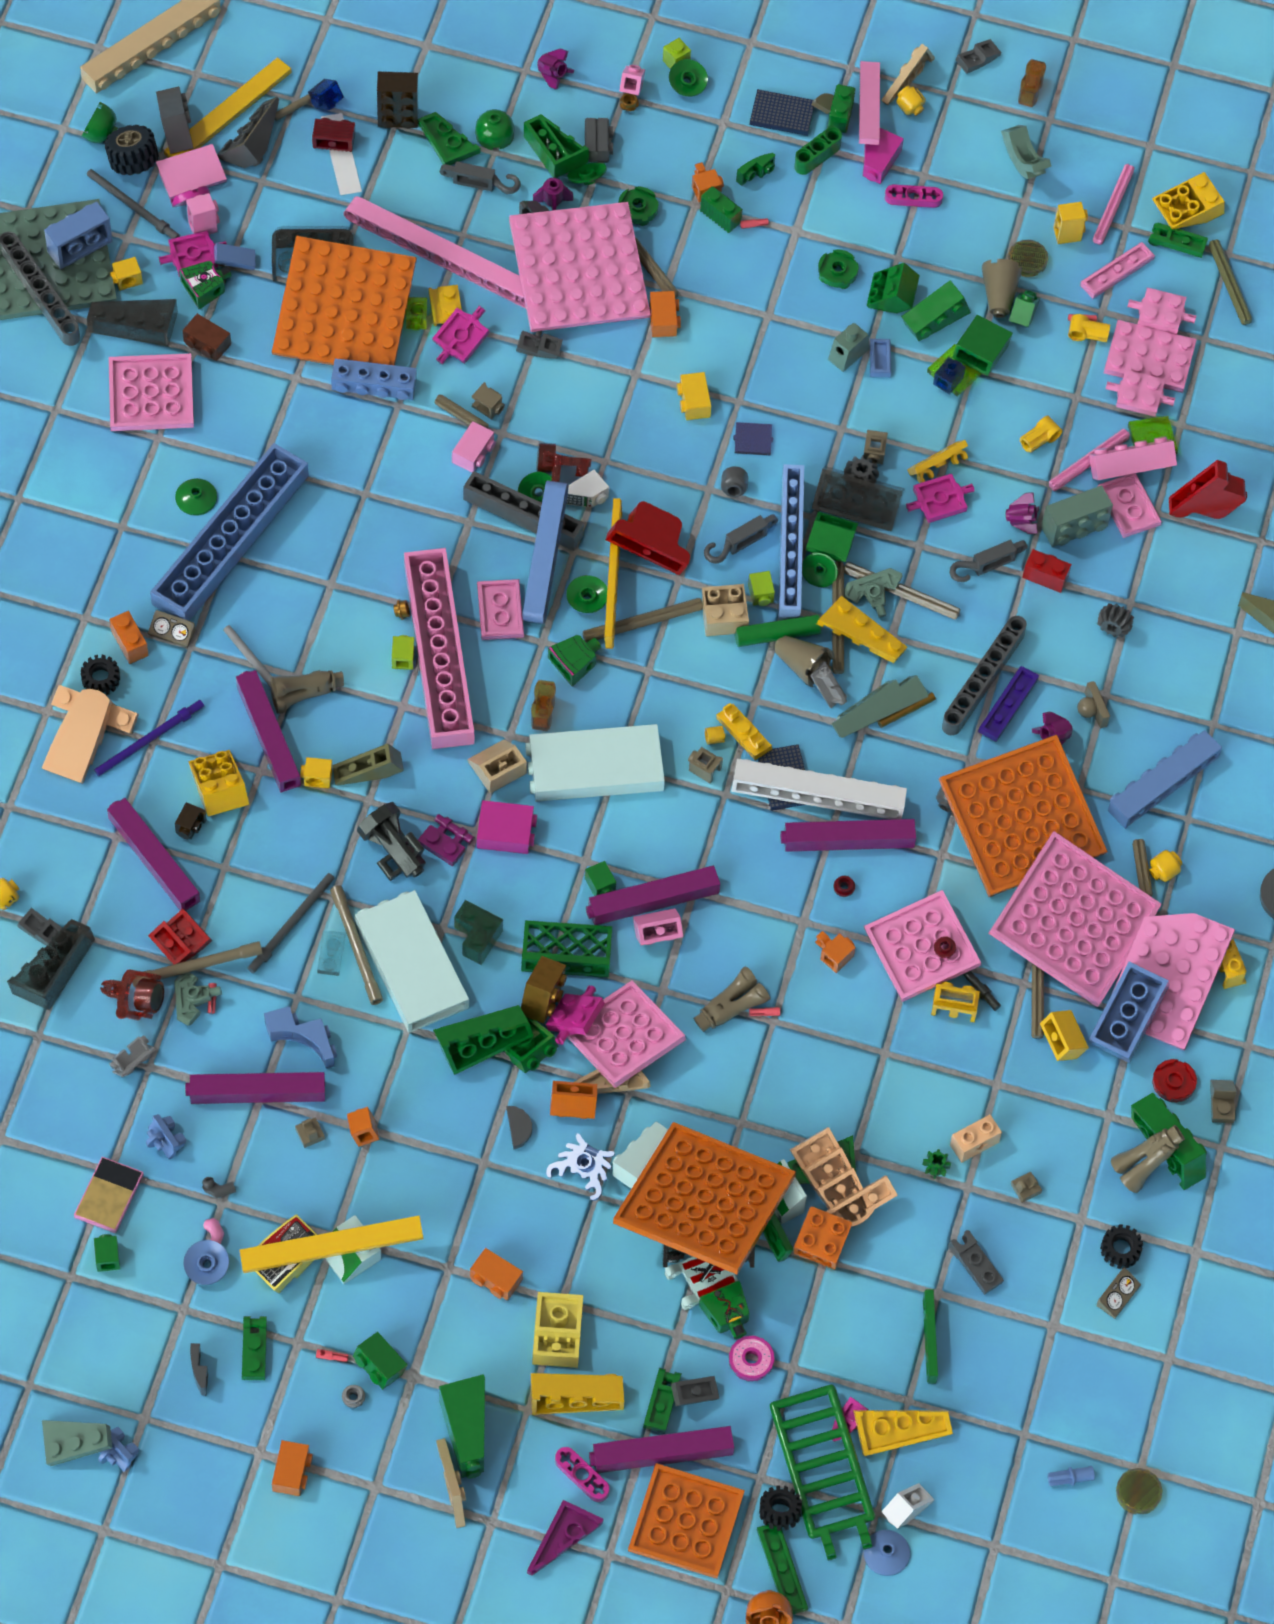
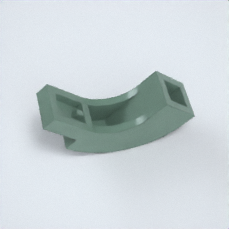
(1022, 152)

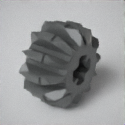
(862, 468)
(1115, 620)

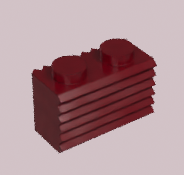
(333, 134)

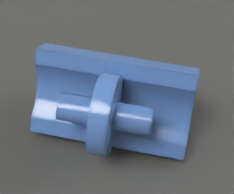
(162, 1138)
(119, 1454)

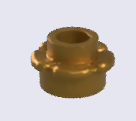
(629, 98)
(401, 609)

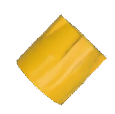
(714, 735)

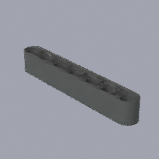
(40, 296)
(979, 682)

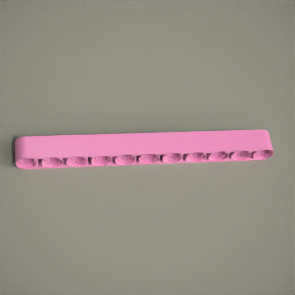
(436, 249)

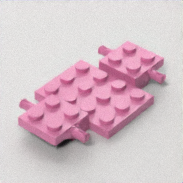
(1150, 353)

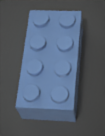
(1129, 1012)

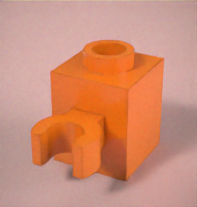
(704, 180)
(835, 952)

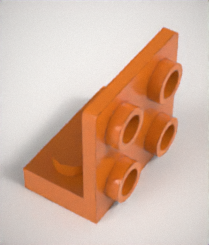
(822, 1237)

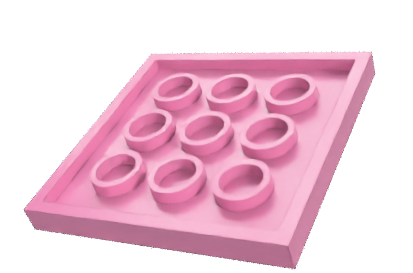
(151, 392)
(907, 945)
(627, 1035)

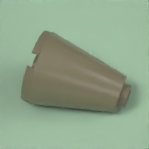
(1001, 285)
(803, 656)

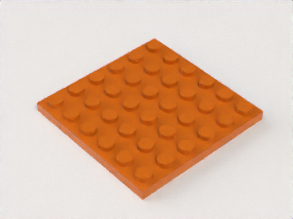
(343, 303)
(1014, 806)
(704, 1198)

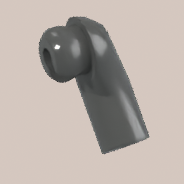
(217, 1190)

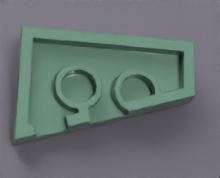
(74, 1440)

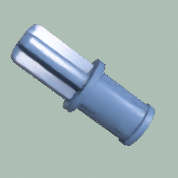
(1071, 1476)

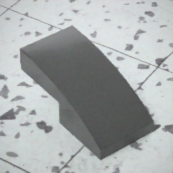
(978, 57)
(534, 345)
(38, 926)
(199, 1372)

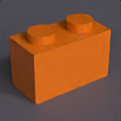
(663, 314)
(128, 637)
(573, 1099)
(496, 1274)
(291, 1468)

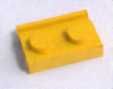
(443, 302)

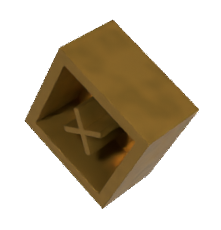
(543, 989)

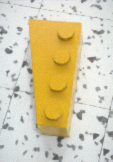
(575, 1393)

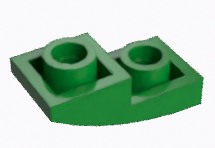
(758, 166)

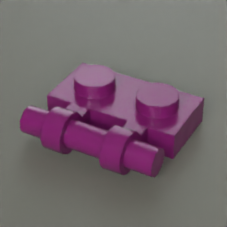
(441, 844)

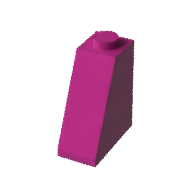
(881, 157)

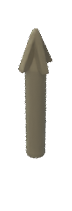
(292, 107)

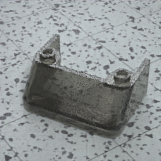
(285, 238)

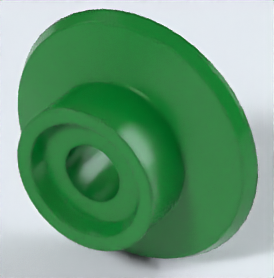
(814, 574)

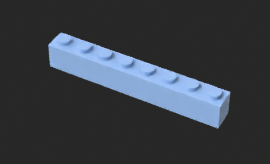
(791, 542)

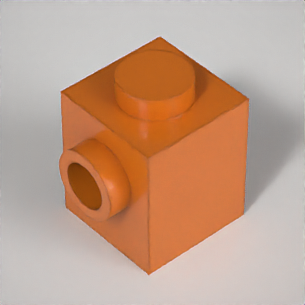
(363, 1126)

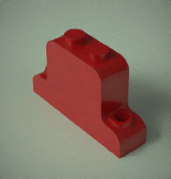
(1209, 493)
(652, 536)

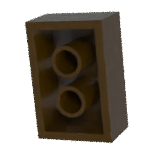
(397, 99)

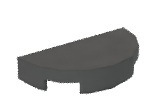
(520, 1126)

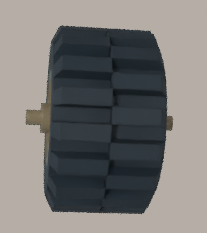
(131, 149)

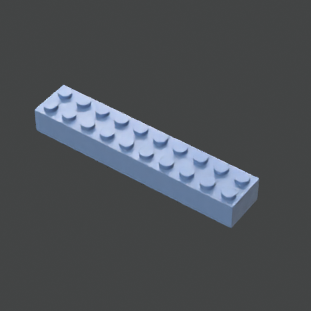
(229, 533)

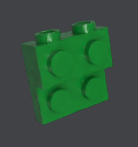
(533, 1050)

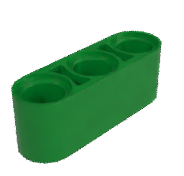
(818, 150)

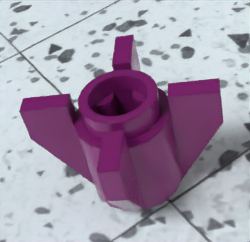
(553, 66)
(553, 193)
(1022, 513)
(1053, 726)

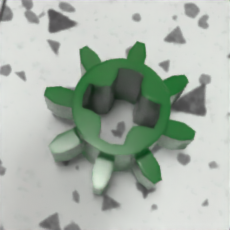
(936, 1169)

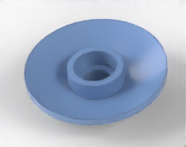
(200, 1253)
(887, 1563)

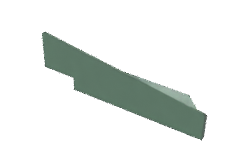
(880, 704)

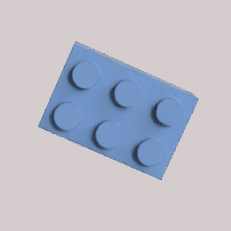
(78, 235)

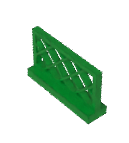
(575, 965)

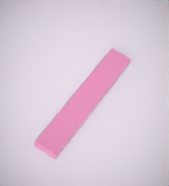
(869, 103)

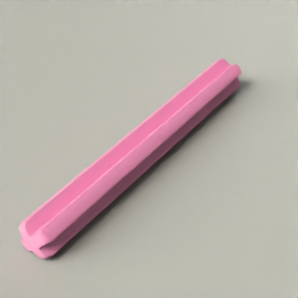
(1113, 204)
(1084, 463)

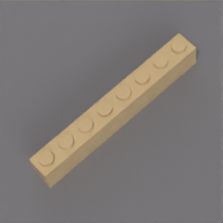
(147, 42)

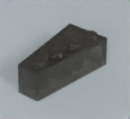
(134, 320)
(54, 965)

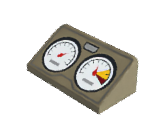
(172, 628)
(1118, 1293)

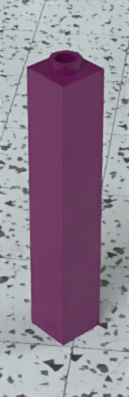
(268, 731)
(849, 835)
(153, 854)
(653, 895)
(256, 1088)
(662, 1449)

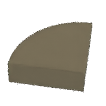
(823, 102)

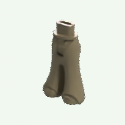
(293, 689)
(724, 1007)
(1156, 1148)

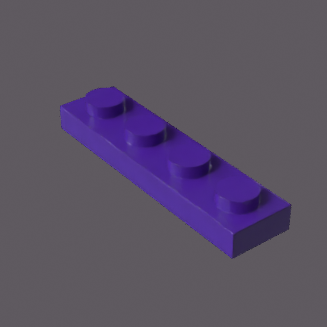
(1008, 703)

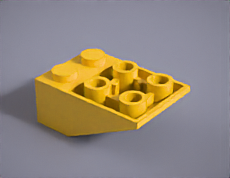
(1190, 202)
(219, 782)

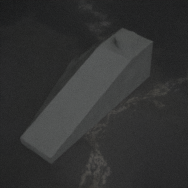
(253, 137)

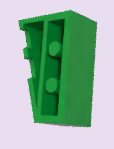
(553, 147)
(936, 311)

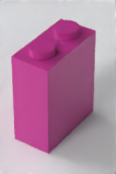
(506, 827)

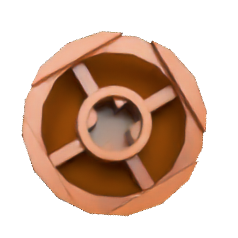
(769, 1608)

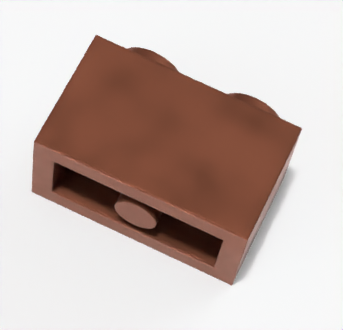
(206, 337)

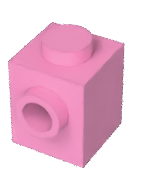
(632, 79)

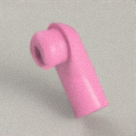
(215, 1229)

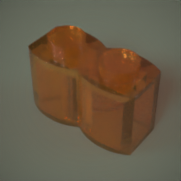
(1031, 83)
(543, 705)

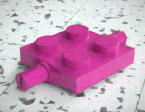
(190, 250)
(460, 335)
(940, 498)
(575, 1014)

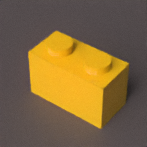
(1070, 222)
(694, 396)
(1064, 1035)

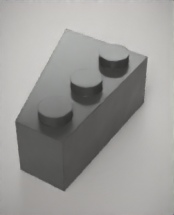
(175, 119)

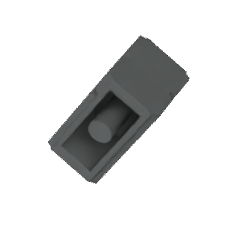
(597, 139)

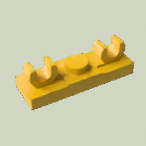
(938, 460)
(743, 731)

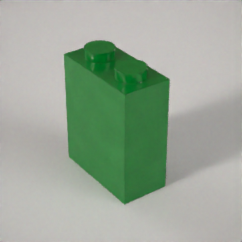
(982, 345)

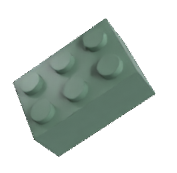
(1077, 516)

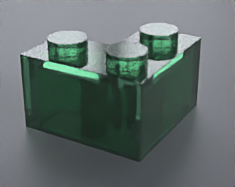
(482, 930)

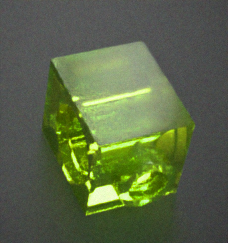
(416, 305)

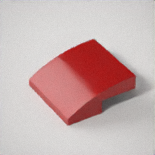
(180, 937)

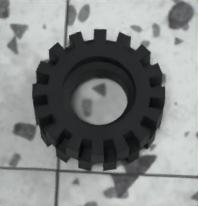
(100, 664)
(1123, 1234)
(780, 1519)

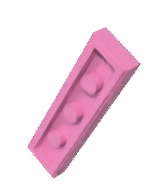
(1117, 270)

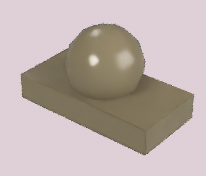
(1094, 705)

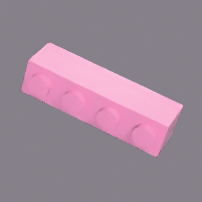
(1132, 459)

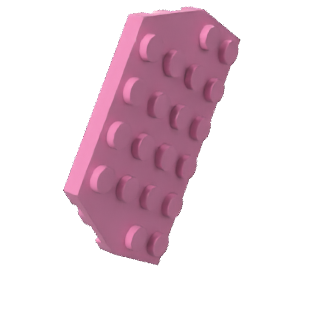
(1189, 955)

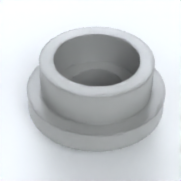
(353, 1389)

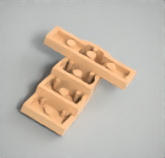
(83, 730)
(837, 1181)

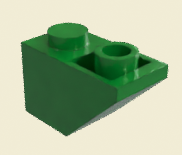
(1024, 308)

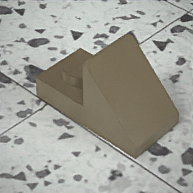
(1222, 1101)

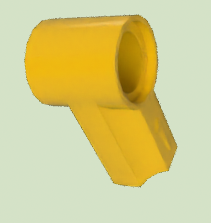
(1083, 328)
(1044, 431)

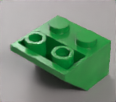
(893, 289)
(832, 536)

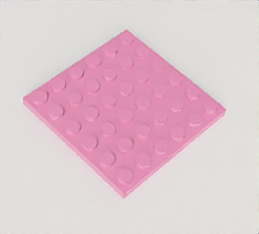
(579, 266)
(1074, 918)

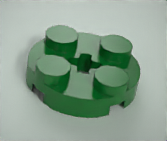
(646, 198)
(834, 278)

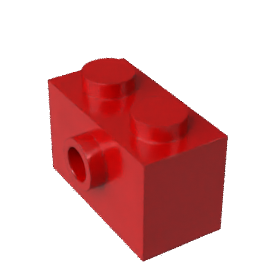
(1046, 570)

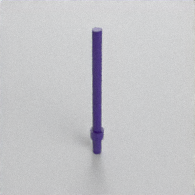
(182, 715)

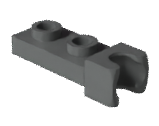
(976, 1262)

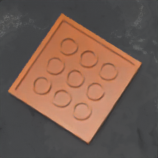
(686, 1520)

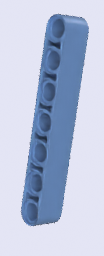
(545, 552)

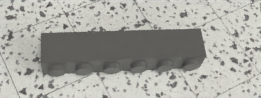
(516, 508)

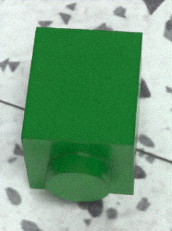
(600, 879)
(106, 1253)

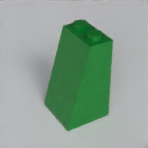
(464, 1417)

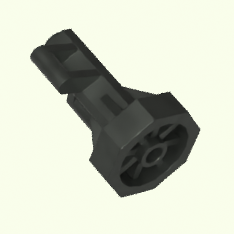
(384, 829)

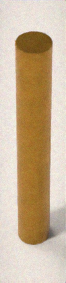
(897, 715)

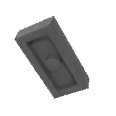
(695, 1391)

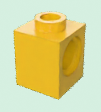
(126, 273)
(317, 772)

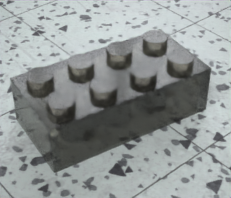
(858, 498)

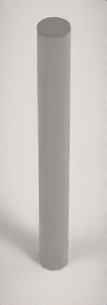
(248, 654)

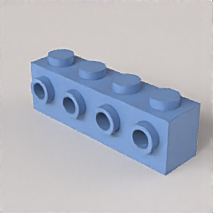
(373, 379)

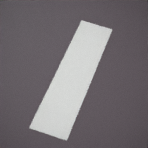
(344, 166)

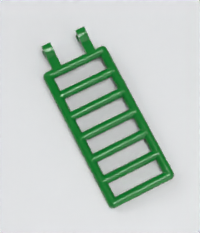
(849, 1452)

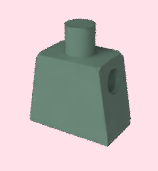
(849, 347)

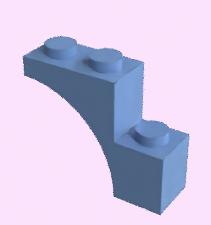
(285, 1026)

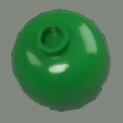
(101, 124)
(494, 129)

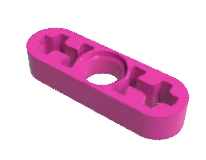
(907, 201)
(565, 1468)

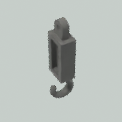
(478, 177)
(742, 537)
(989, 559)

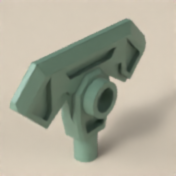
(873, 588)
(191, 996)

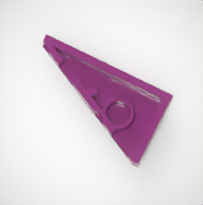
(566, 1530)

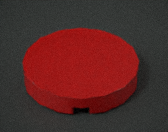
(1174, 1080)

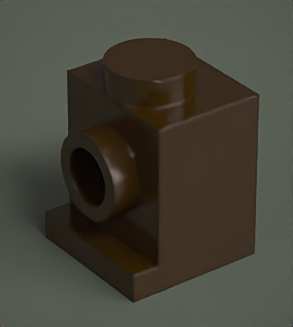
(190, 821)

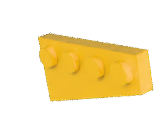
(856, 625)
(898, 1428)

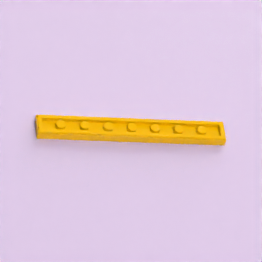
(236, 104)
(612, 580)
(331, 1244)

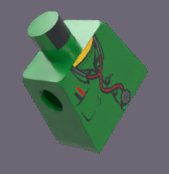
(726, 1309)

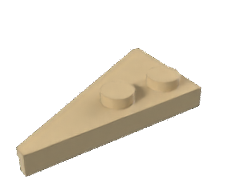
(909, 72)
(638, 1081)
(452, 1481)

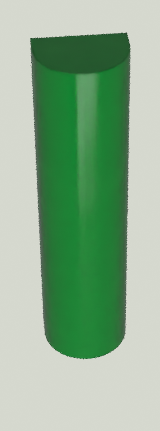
(774, 630)

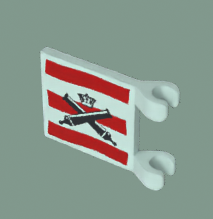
(701, 1278)

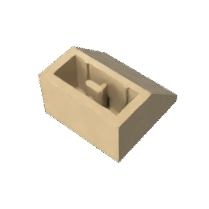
(724, 609)
(498, 765)

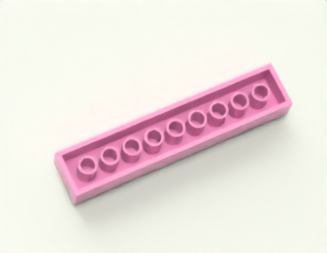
(439, 648)

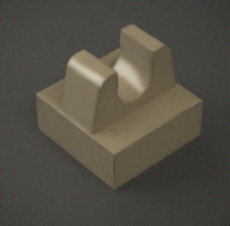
(309, 1132)
(1026, 1187)

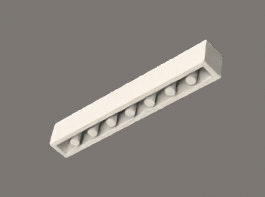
(819, 789)

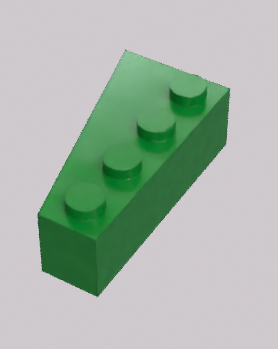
(482, 1037)
(1190, 1158)

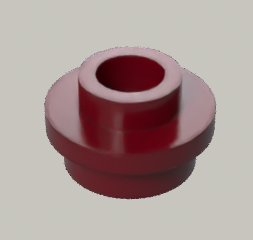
(847, 881)
(944, 953)

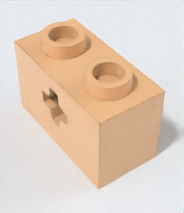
(975, 1138)

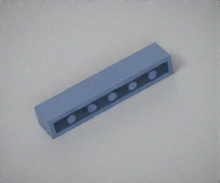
(1164, 778)

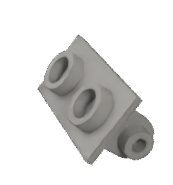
(828, 686)
(125, 1064)

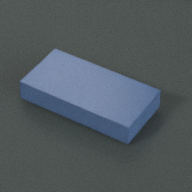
(234, 256)
(880, 358)

